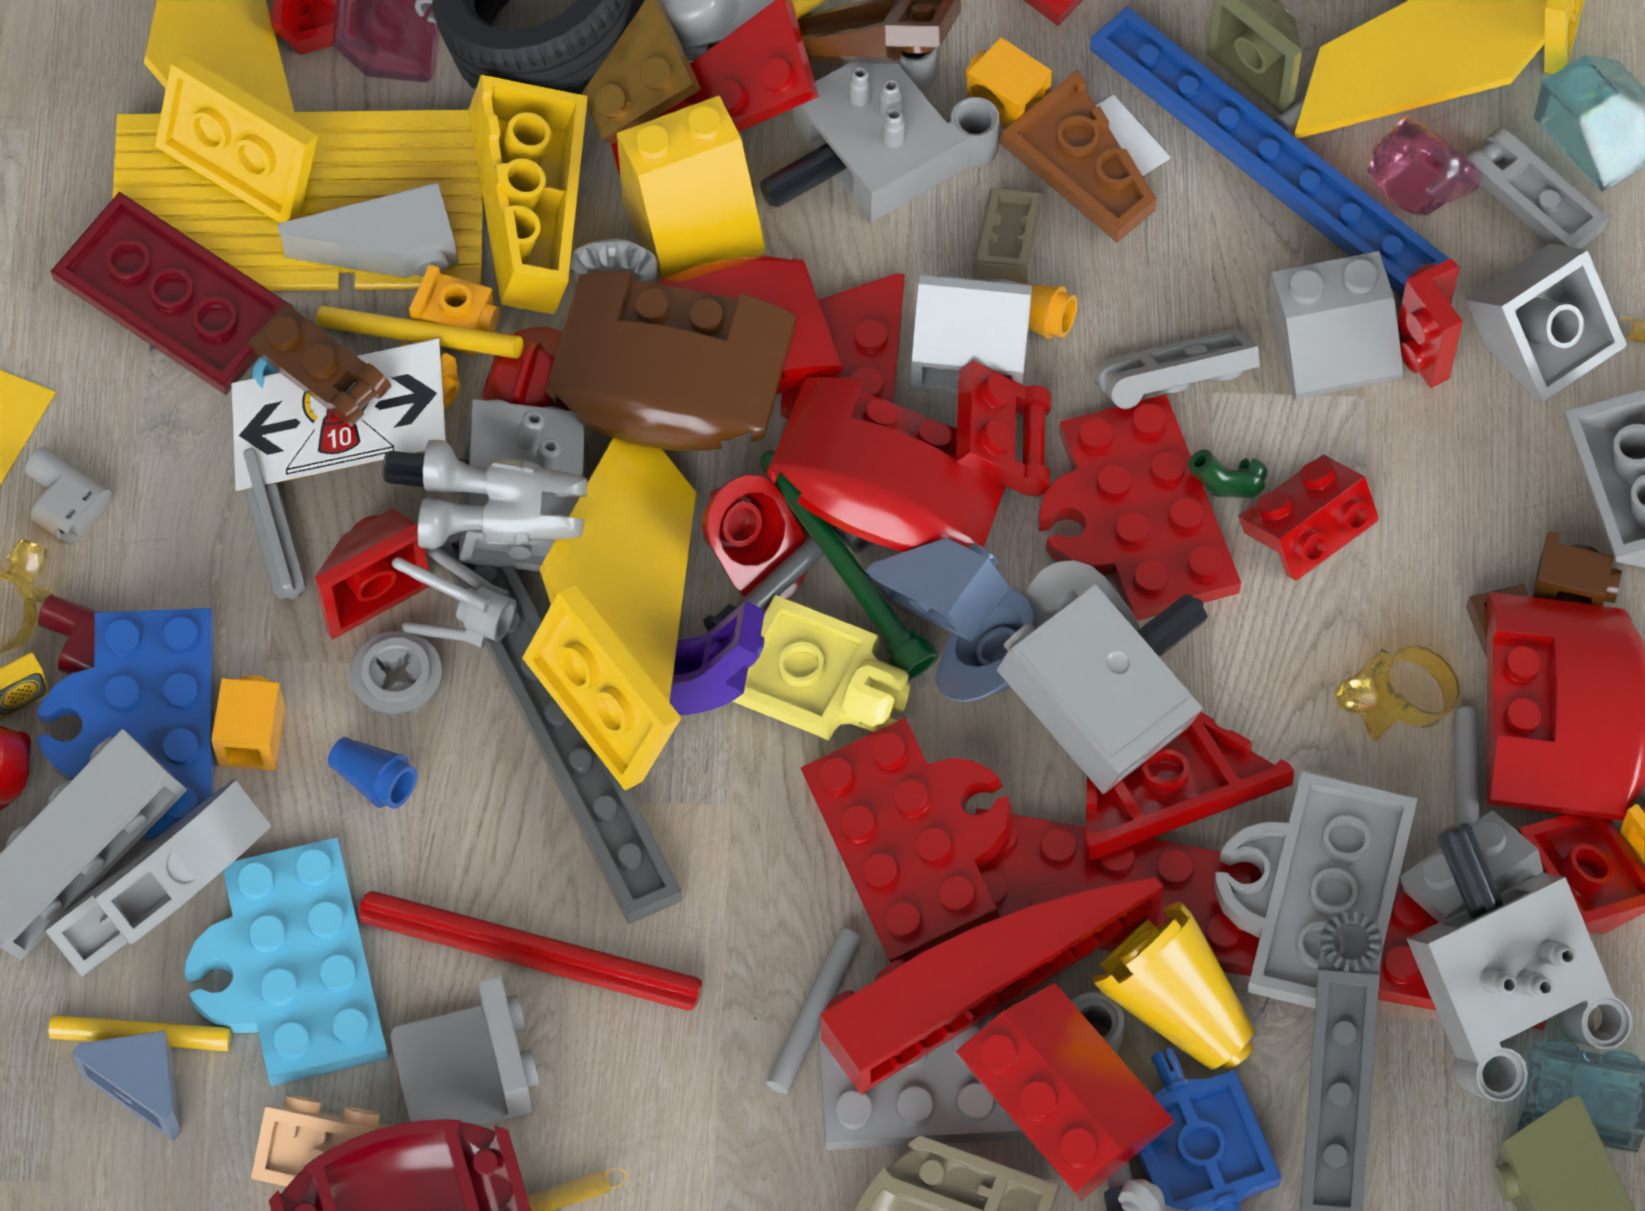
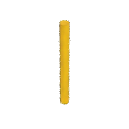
(419, 331)

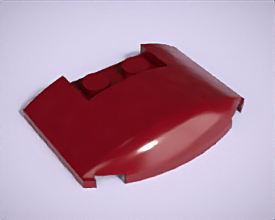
(412, 1169)

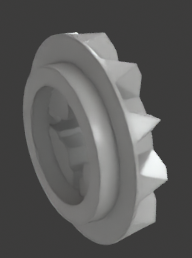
(614, 256)
(391, 652)

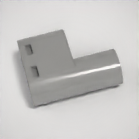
(71, 498)

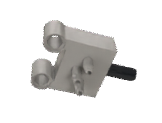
(884, 136)
(1511, 967)

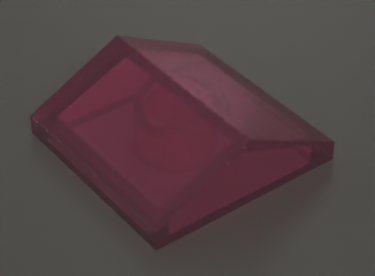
(386, 38)

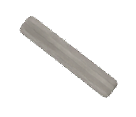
(274, 533)

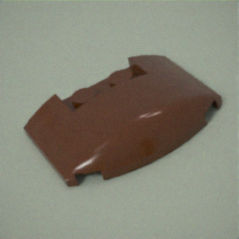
(669, 362)

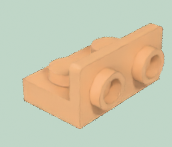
(300, 1132)

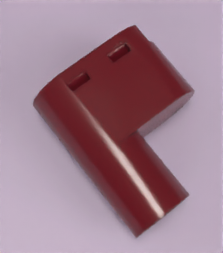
(77, 624)

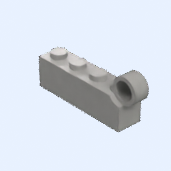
(79, 837)

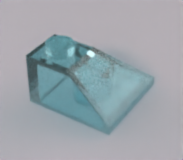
(1596, 117)

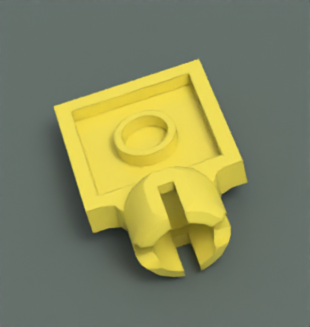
(821, 673)

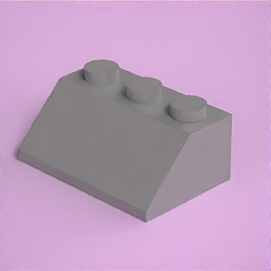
(1612, 455)

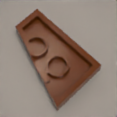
(1077, 155)

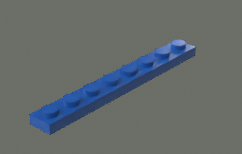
(1261, 147)

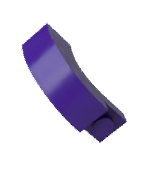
(715, 665)

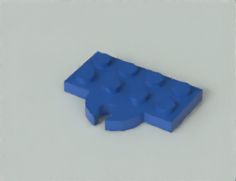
(153, 683)

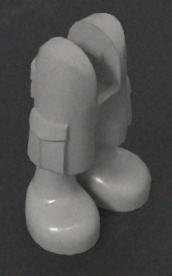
(513, 503)

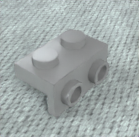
(1506, 852)

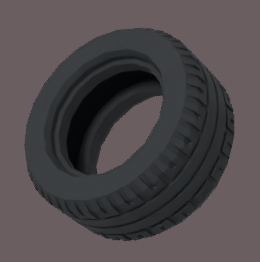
(553, 55)

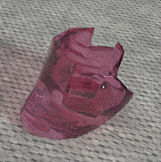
(1420, 169)

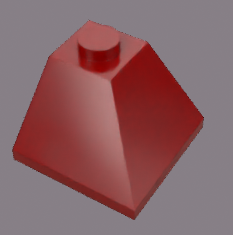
(359, 571)

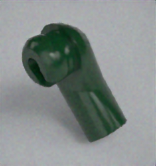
(1223, 482)

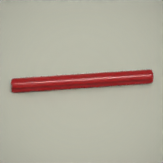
(530, 950)

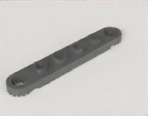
(1341, 1071)

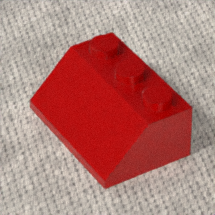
(1064, 1088)

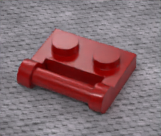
(988, 428)

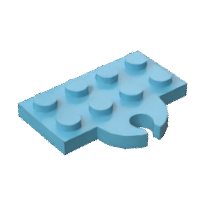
(291, 964)

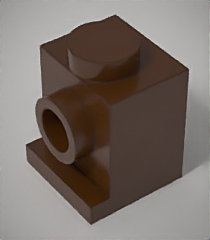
(1575, 574)

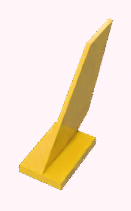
(1432, 55)
(230, 101)
(618, 608)

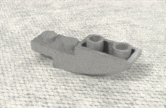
(159, 879)

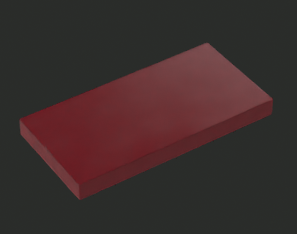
(168, 291)

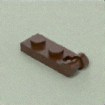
(318, 364)

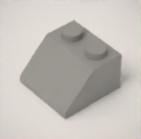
(1548, 319)
(1335, 325)

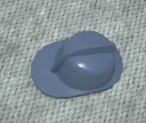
(970, 668)

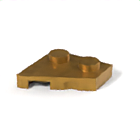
(640, 75)

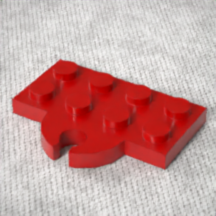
(1138, 509)
(910, 837)

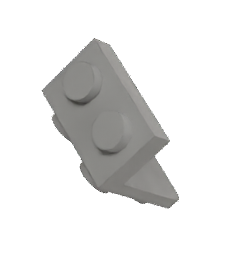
(467, 1062)

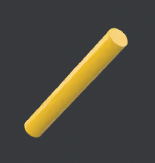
(178, 1035)

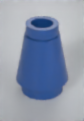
(375, 772)

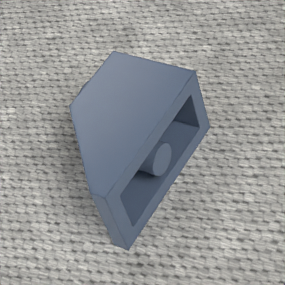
(943, 584)

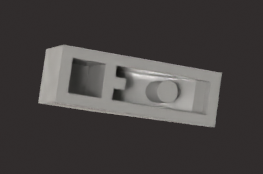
(380, 235)

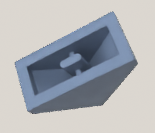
(136, 1074)

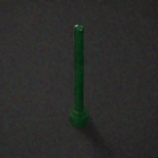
(905, 647)

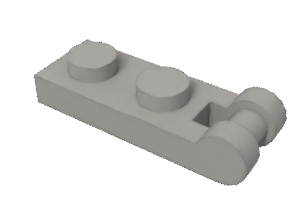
(1536, 192)
(1176, 366)

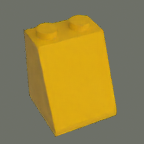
(689, 188)

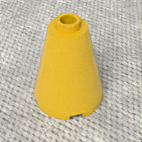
(1179, 989)

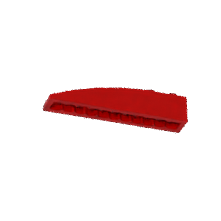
(972, 976)

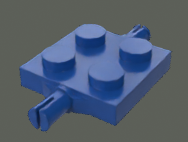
(1213, 1148)

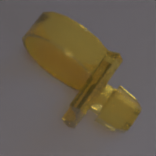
(26, 562)
(1375, 698)

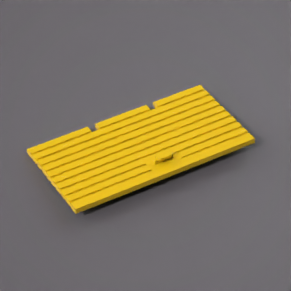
(353, 162)

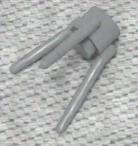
(484, 610)

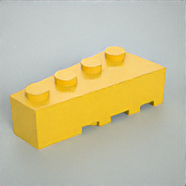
(529, 180)

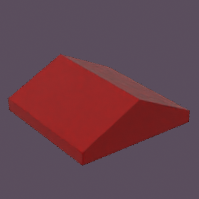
(1597, 866)

